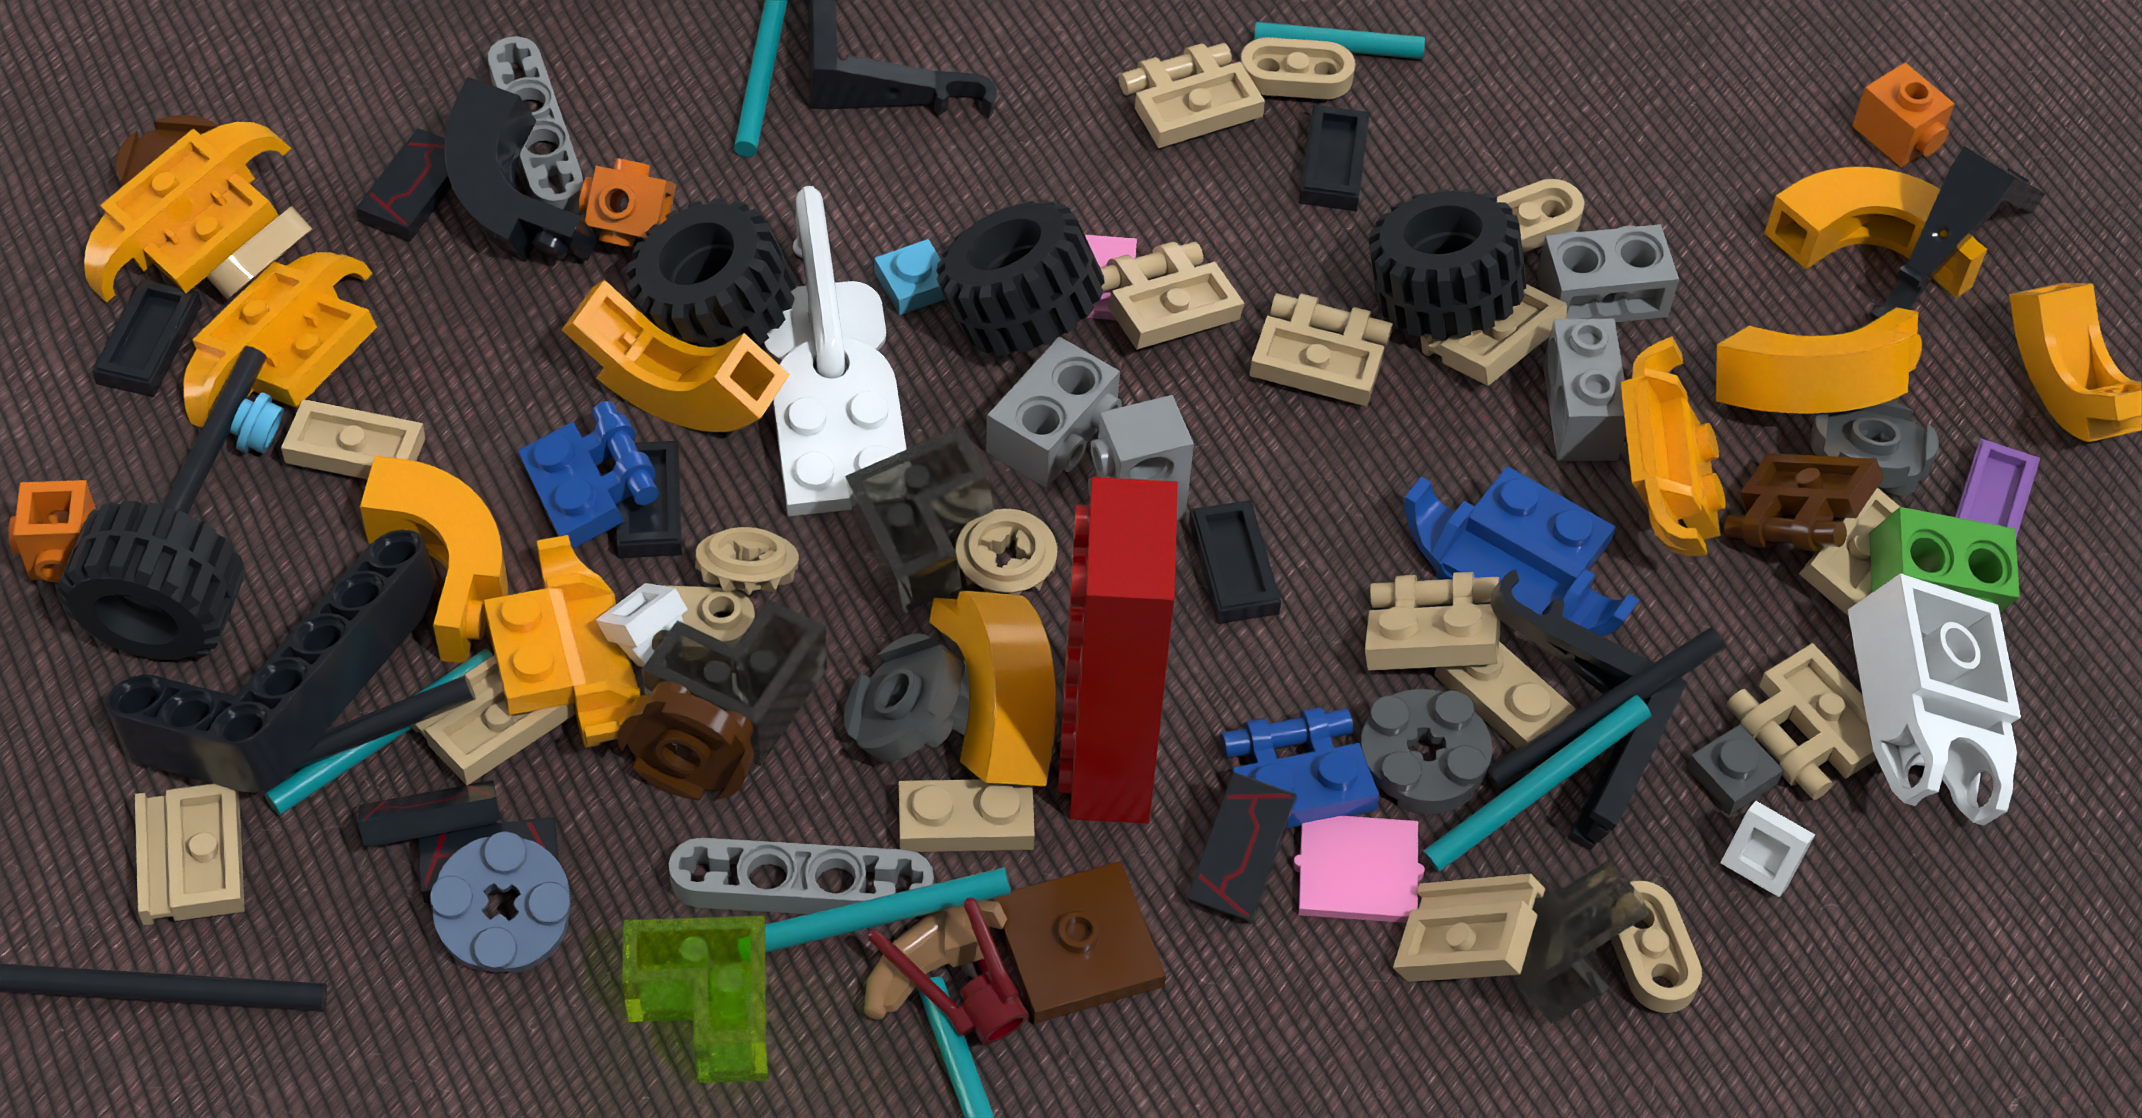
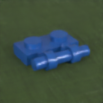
(570, 483)
(1325, 779)

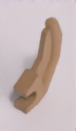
(929, 944)

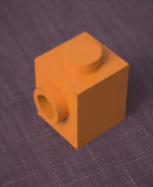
(1903, 115)

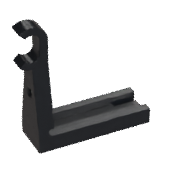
(877, 83)
(1963, 205)
(1603, 667)

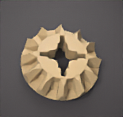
(990, 536)
(746, 560)

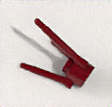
(990, 999)

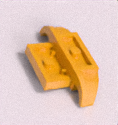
(184, 209)
(291, 319)
(1671, 453)
(555, 650)

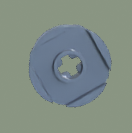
(501, 864)

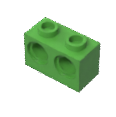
(1947, 552)

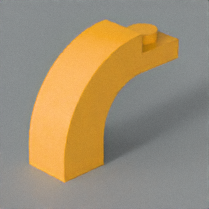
(1864, 208)
(2070, 362)
(1819, 373)
(668, 377)
(455, 532)
(1009, 685)

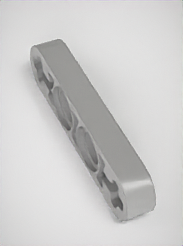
(548, 124)
(802, 865)

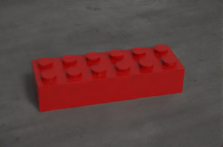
(1117, 647)

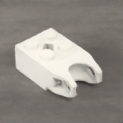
(1937, 692)

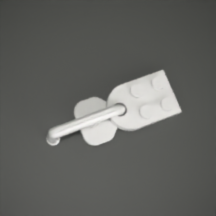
(841, 392)

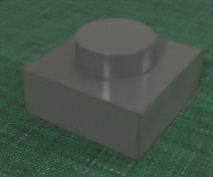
(1734, 769)

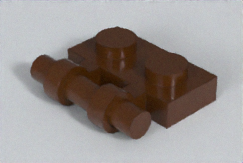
(1806, 487)

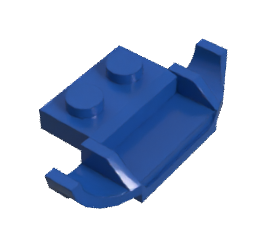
(1525, 530)

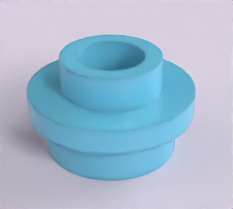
(256, 423)

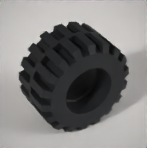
(1447, 263)
(712, 275)
(1020, 277)
(151, 581)

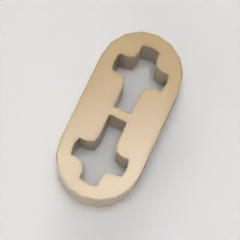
(259, 253)

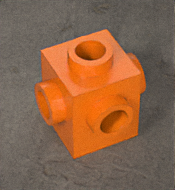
(648, 201)
(48, 525)

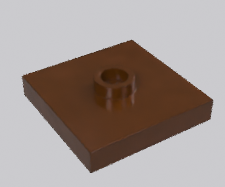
(1079, 942)

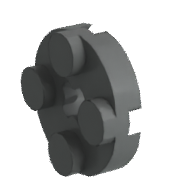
(1882, 433)
(905, 699)
(1436, 718)

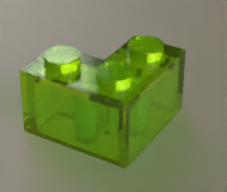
(707, 974)

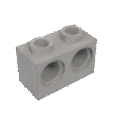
(1610, 273)
(1585, 389)
(1052, 412)
(1145, 444)

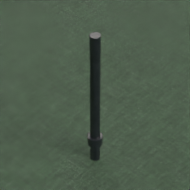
(163, 987)

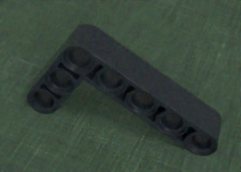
(300, 689)

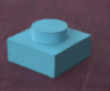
(910, 276)

